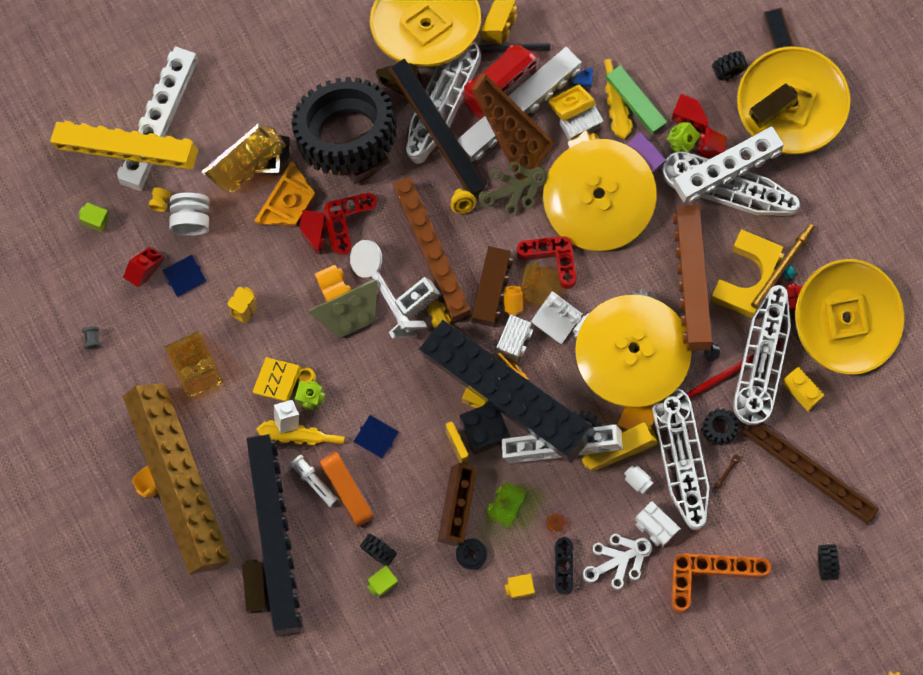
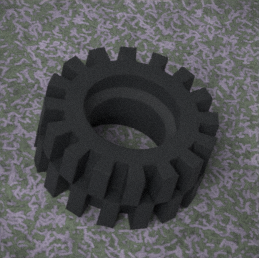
(730, 65)
(714, 436)
(378, 550)
(828, 562)

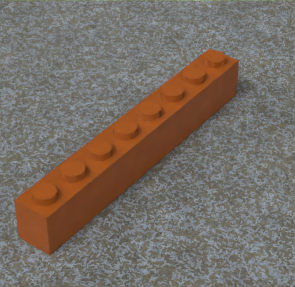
(431, 249)
(693, 278)

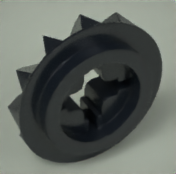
(473, 545)

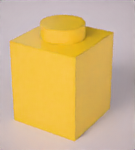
(519, 587)

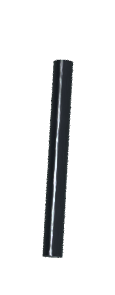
(502, 47)

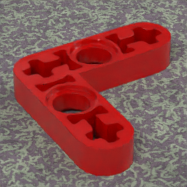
(339, 216)
(559, 253)

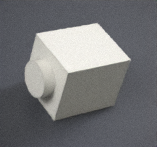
(286, 416)

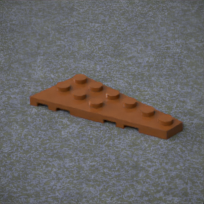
(515, 131)

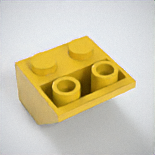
(499, 20)

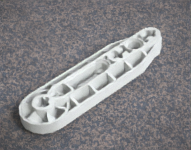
(443, 97)
(740, 190)
(766, 345)
(683, 468)

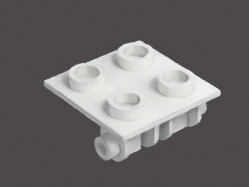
(556, 317)

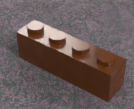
(491, 286)
(457, 504)

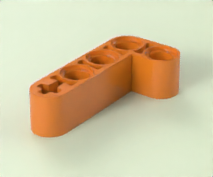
(346, 488)

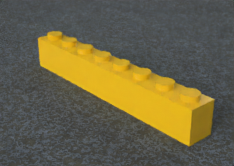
(124, 145)

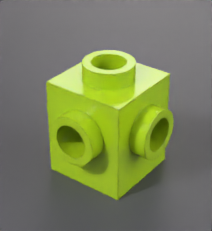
(683, 137)
(303, 395)

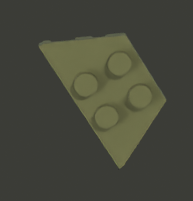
(349, 310)

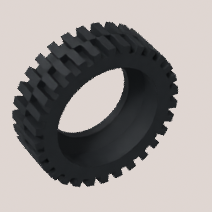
(339, 99)

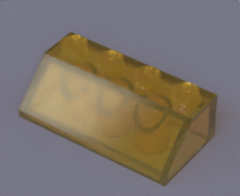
(245, 157)

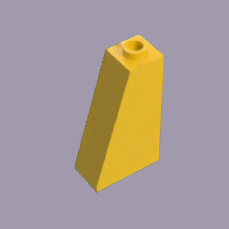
(633, 441)

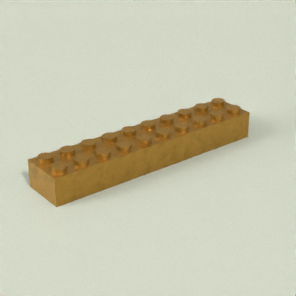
(176, 478)

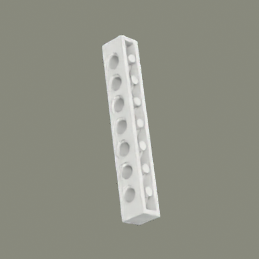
(178, 58)

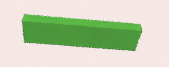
(636, 99)

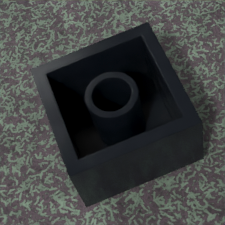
(484, 428)

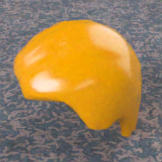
(144, 483)

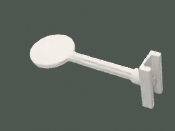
(366, 262)

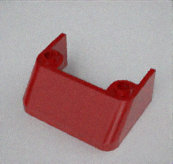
(503, 73)

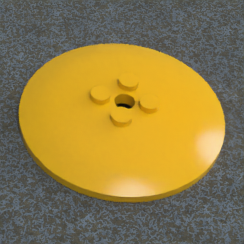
(400, 34)
(821, 97)
(606, 221)
(873, 309)
(625, 376)

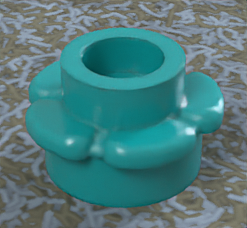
(789, 273)

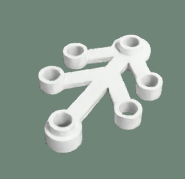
(619, 558)

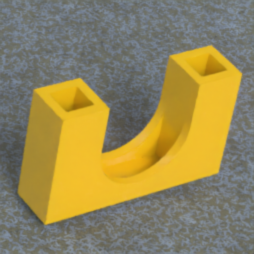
(766, 256)

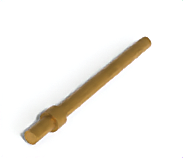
(801, 240)

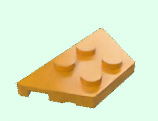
(287, 200)

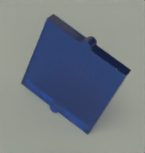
(184, 275)
(376, 436)

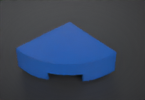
(584, 78)

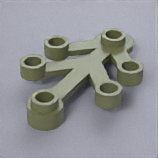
(515, 187)

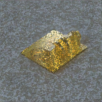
(539, 283)

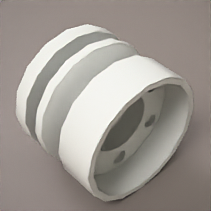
(189, 214)

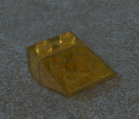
(193, 364)

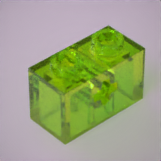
(502, 516)

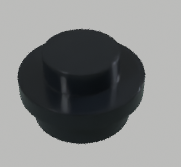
(713, 353)

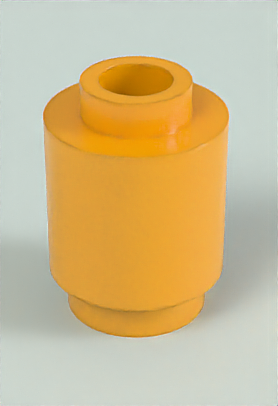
(513, 300)

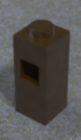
(773, 105)
(254, 587)

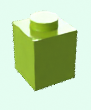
(94, 217)
(382, 582)

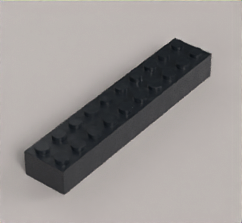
(507, 391)
(273, 535)

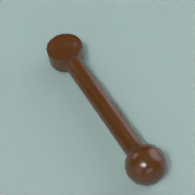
(718, 484)

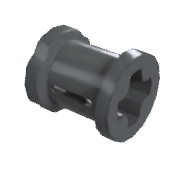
(91, 337)

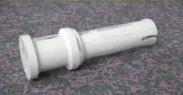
(308, 474)

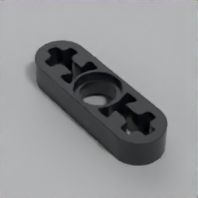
(569, 551)

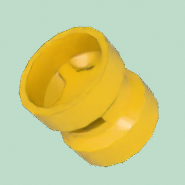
(159, 200)

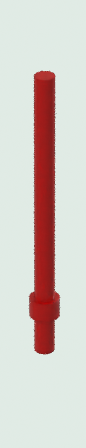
(722, 376)

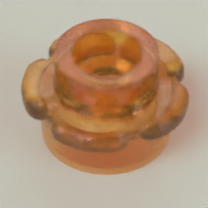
(555, 527)

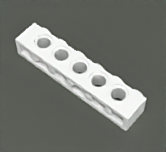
(767, 139)
(531, 449)

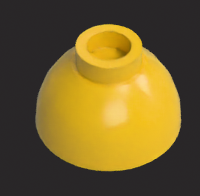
(462, 201)

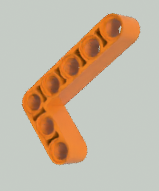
(711, 570)

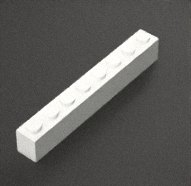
(527, 97)

